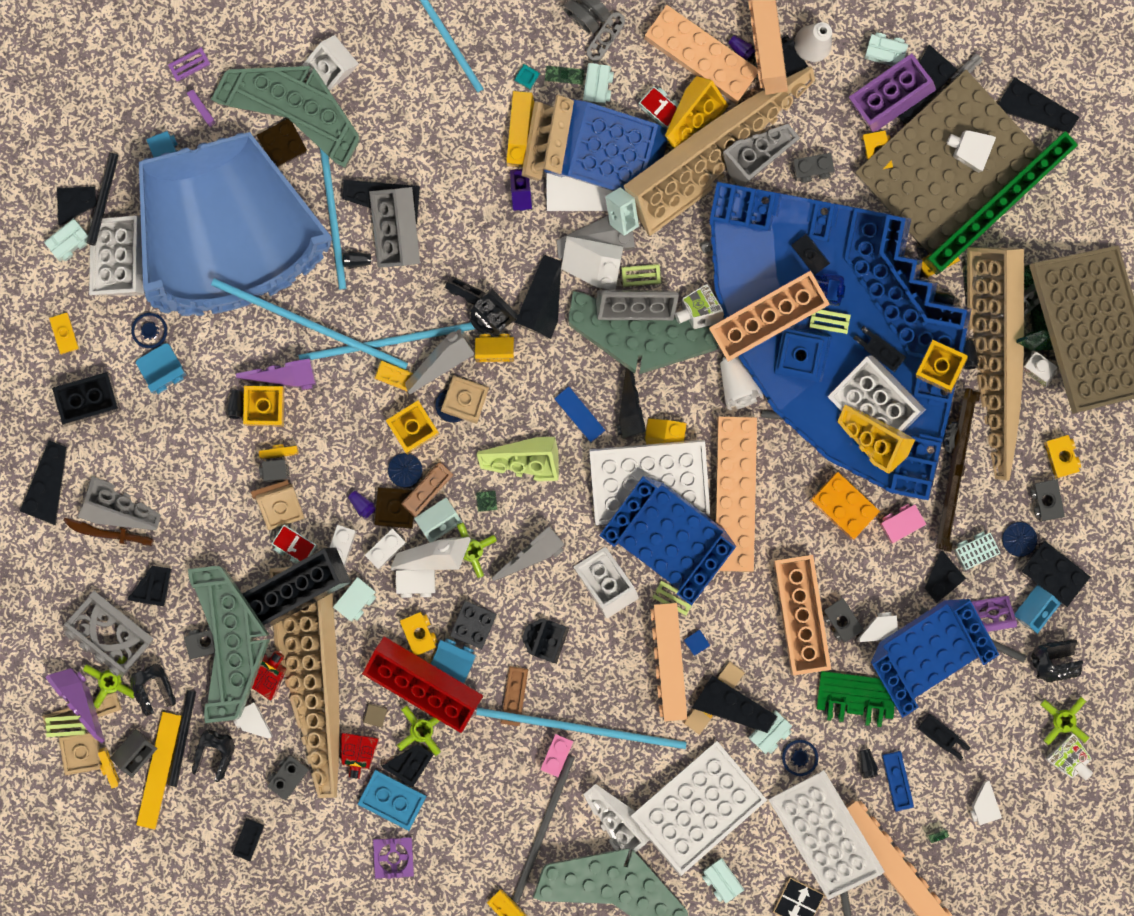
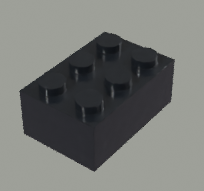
(86, 399)
(1054, 573)

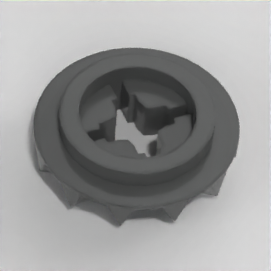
(951, 437)

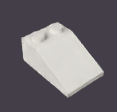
(592, 261)
(606, 582)

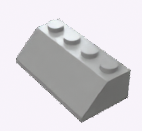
(394, 227)
(636, 304)

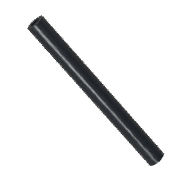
(102, 199)
(181, 738)

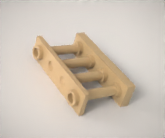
(547, 138)

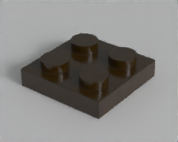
(282, 143)
(389, 509)

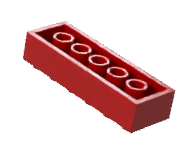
(422, 684)

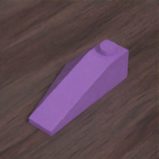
(294, 374)
(73, 689)

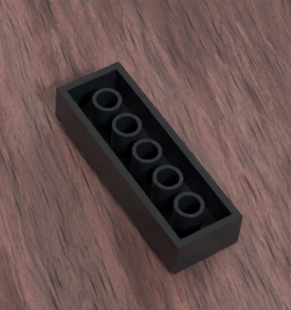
(298, 587)

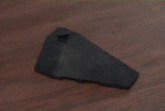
(541, 303)
(631, 414)

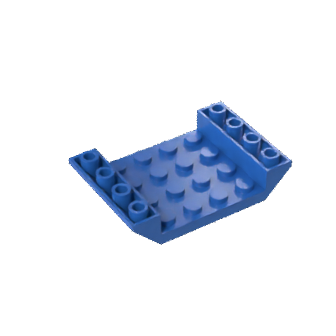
(609, 146)
(670, 537)
(931, 651)

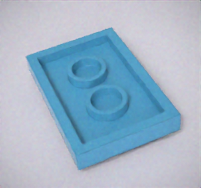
(392, 800)

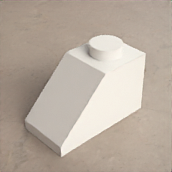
(253, 721)
(985, 805)

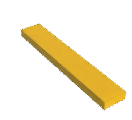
(159, 770)

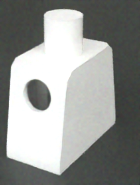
(972, 148)

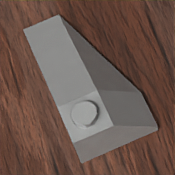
(752, 155)
(601, 232)
(447, 355)
(108, 507)
(540, 549)

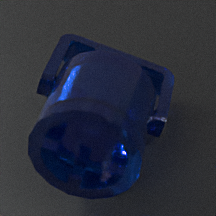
(823, 282)

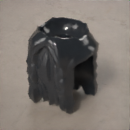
(1047, 670)
(140, 678)
(223, 743)

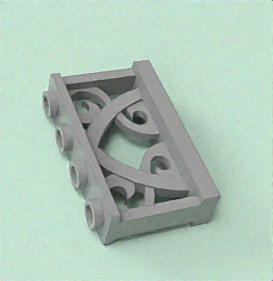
(101, 608)

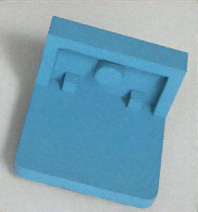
(161, 369)
(453, 660)

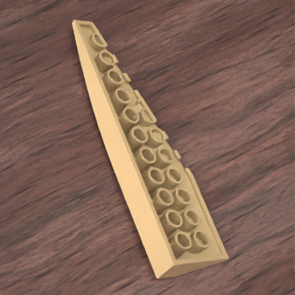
(691, 167)
(997, 320)
(312, 676)

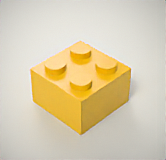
(941, 366)
(264, 406)
(412, 427)

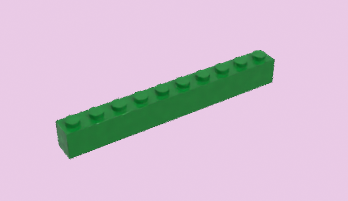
(1000, 203)

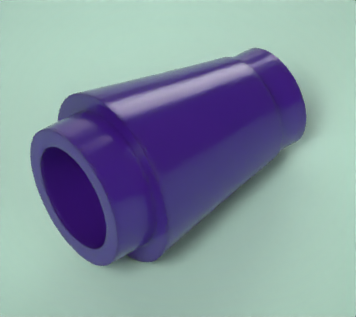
(742, 48)
(361, 504)

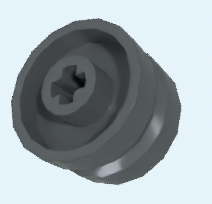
(587, 13)

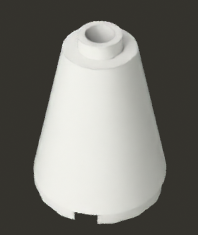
(814, 42)
(738, 384)

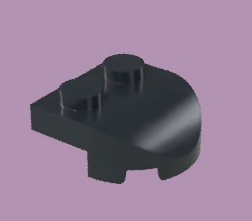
(491, 313)
(545, 639)

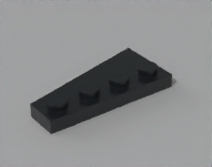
(940, 72)
(1035, 107)
(359, 192)
(45, 490)
(727, 703)

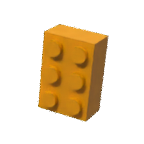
(844, 505)

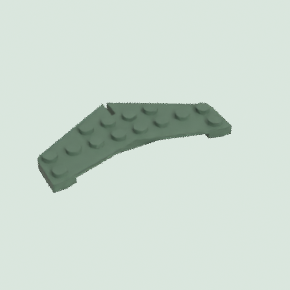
(284, 94)
(654, 341)
(233, 629)
(607, 881)

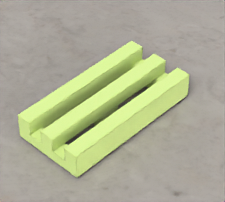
(638, 283)
(817, 326)
(659, 590)
(49, 726)

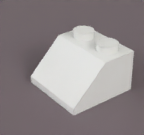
(331, 62)
(879, 628)

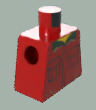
(270, 675)
(358, 752)

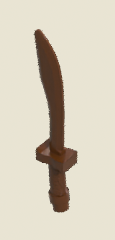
(87, 529)

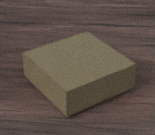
(375, 715)

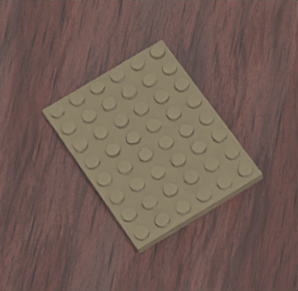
(925, 175)
(1089, 325)

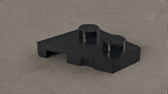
(74, 202)
(943, 578)
(153, 587)
(409, 764)

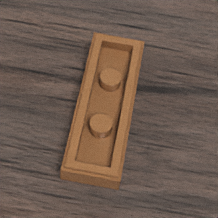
(427, 489)
(515, 693)

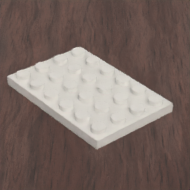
(619, 470)
(698, 808)
(826, 835)

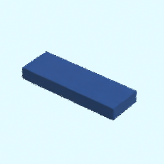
(579, 414)
(898, 781)

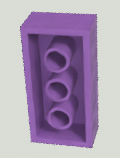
(892, 93)

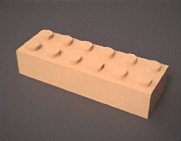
(768, 46)
(701, 54)
(769, 316)
(802, 615)
(670, 662)

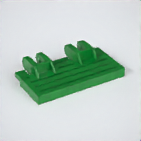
(856, 693)

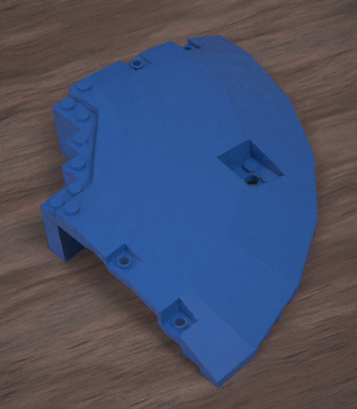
(881, 293)

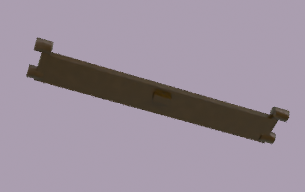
(957, 469)

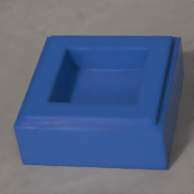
(696, 642)

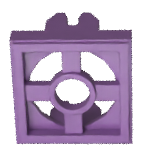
(992, 604)
(380, 872)

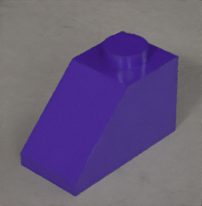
(520, 190)

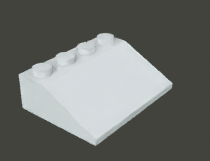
(574, 195)
(118, 258)
(877, 394)

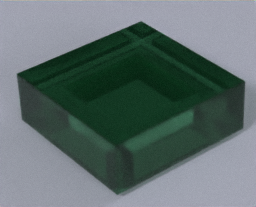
(486, 501)
(937, 836)

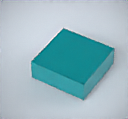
(527, 77)

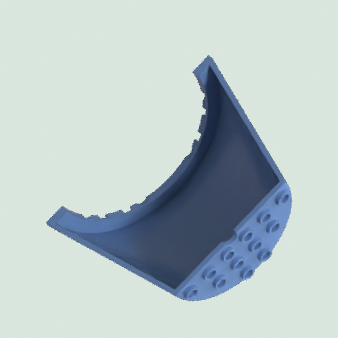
(222, 218)

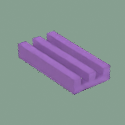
(193, 70)
(201, 108)

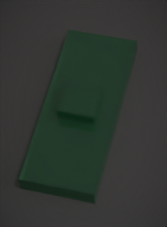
(564, 75)

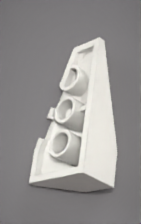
(437, 555)
(615, 820)

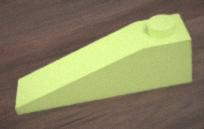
(531, 456)

